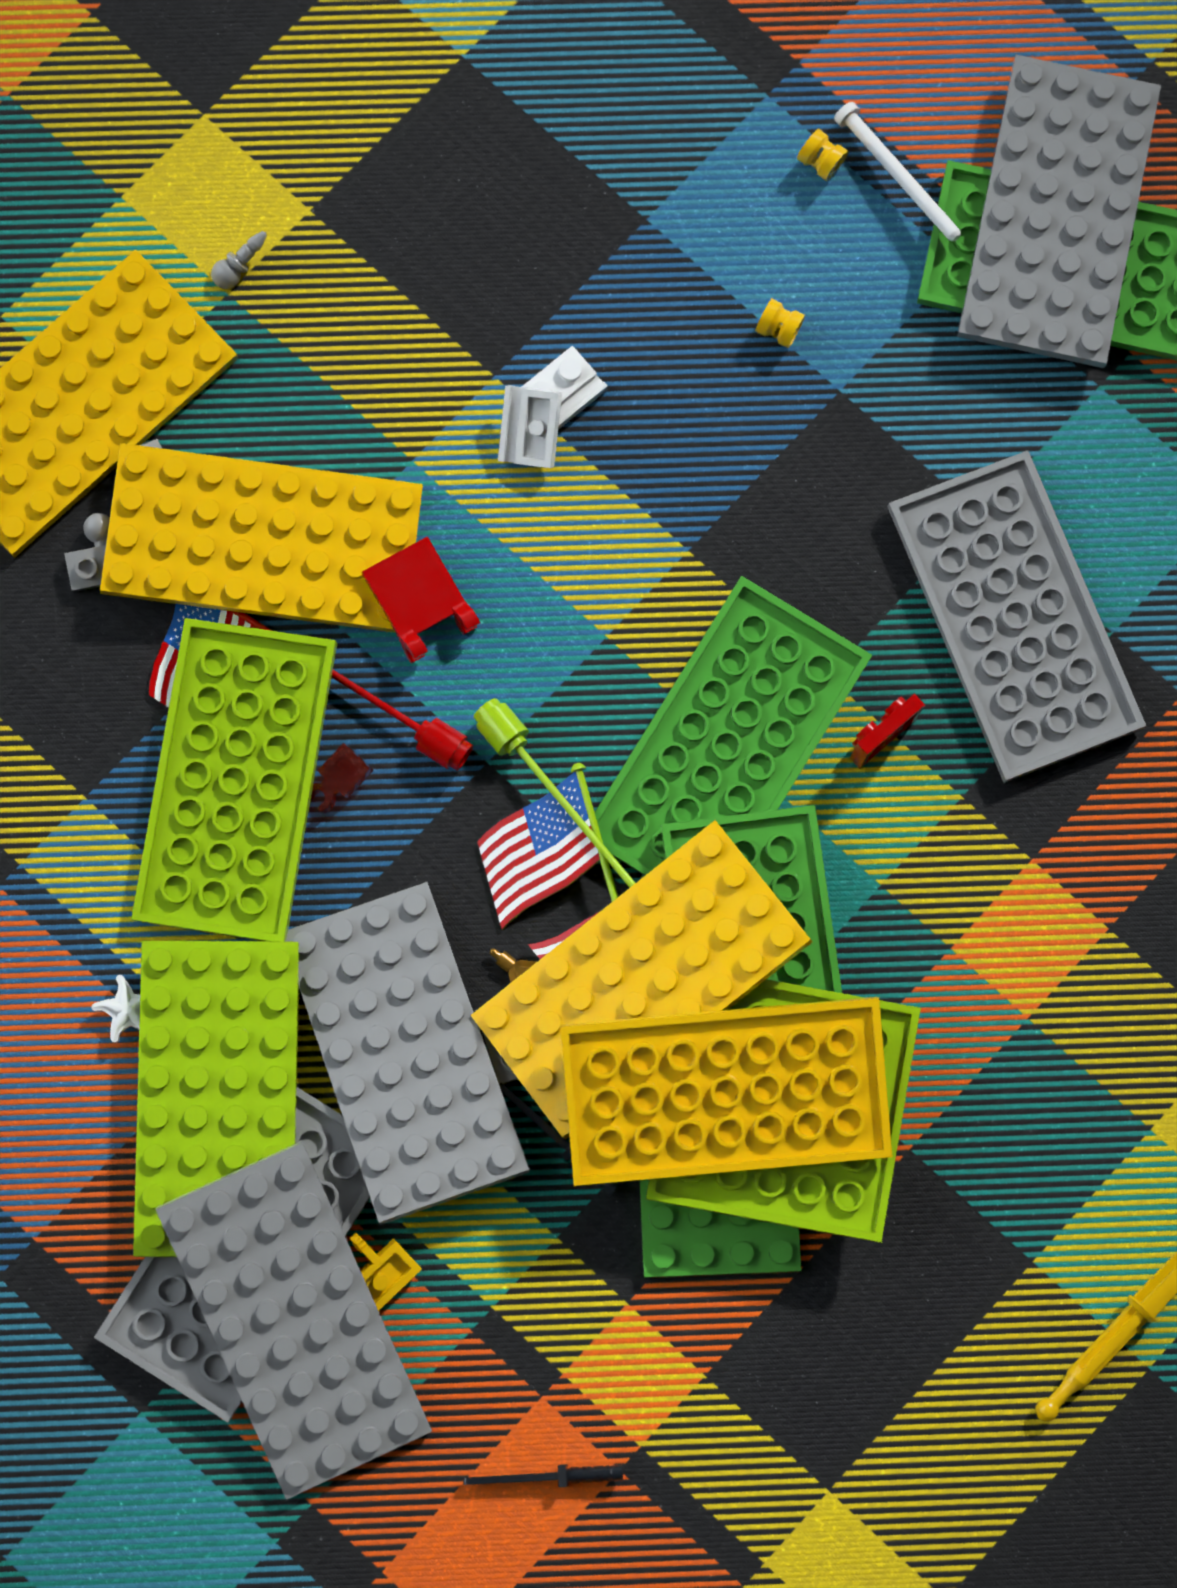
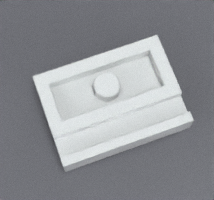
(574, 379)
(529, 426)

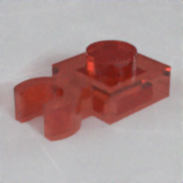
(343, 774)

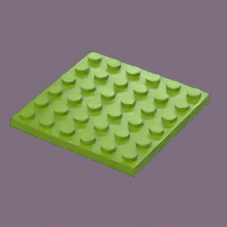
(823, 1197)

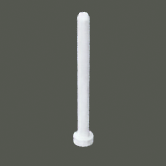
(849, 117)

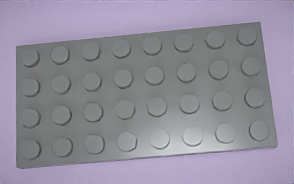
(1059, 211)
(1016, 616)
(405, 1054)
(157, 1313)
(293, 1319)

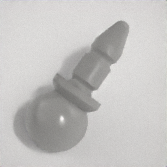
(227, 272)

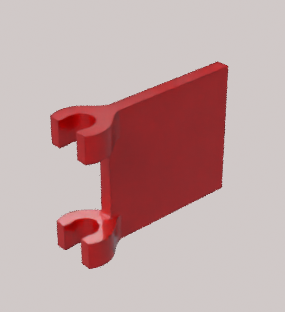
(417, 594)

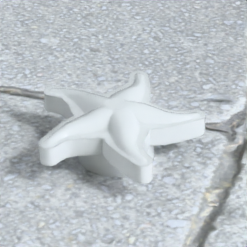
(123, 1009)

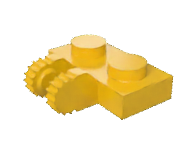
(386, 1270)

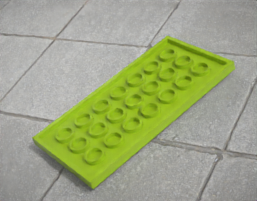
(234, 781)
(211, 1068)

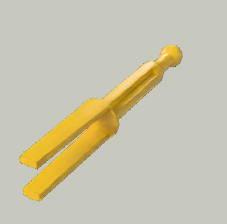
(1142, 1308)

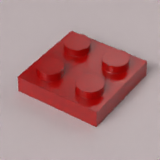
(894, 721)

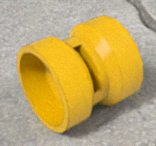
(822, 155)
(771, 323)

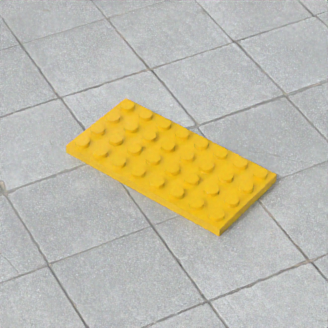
(92, 381)
(253, 535)
(672, 944)
(726, 1091)

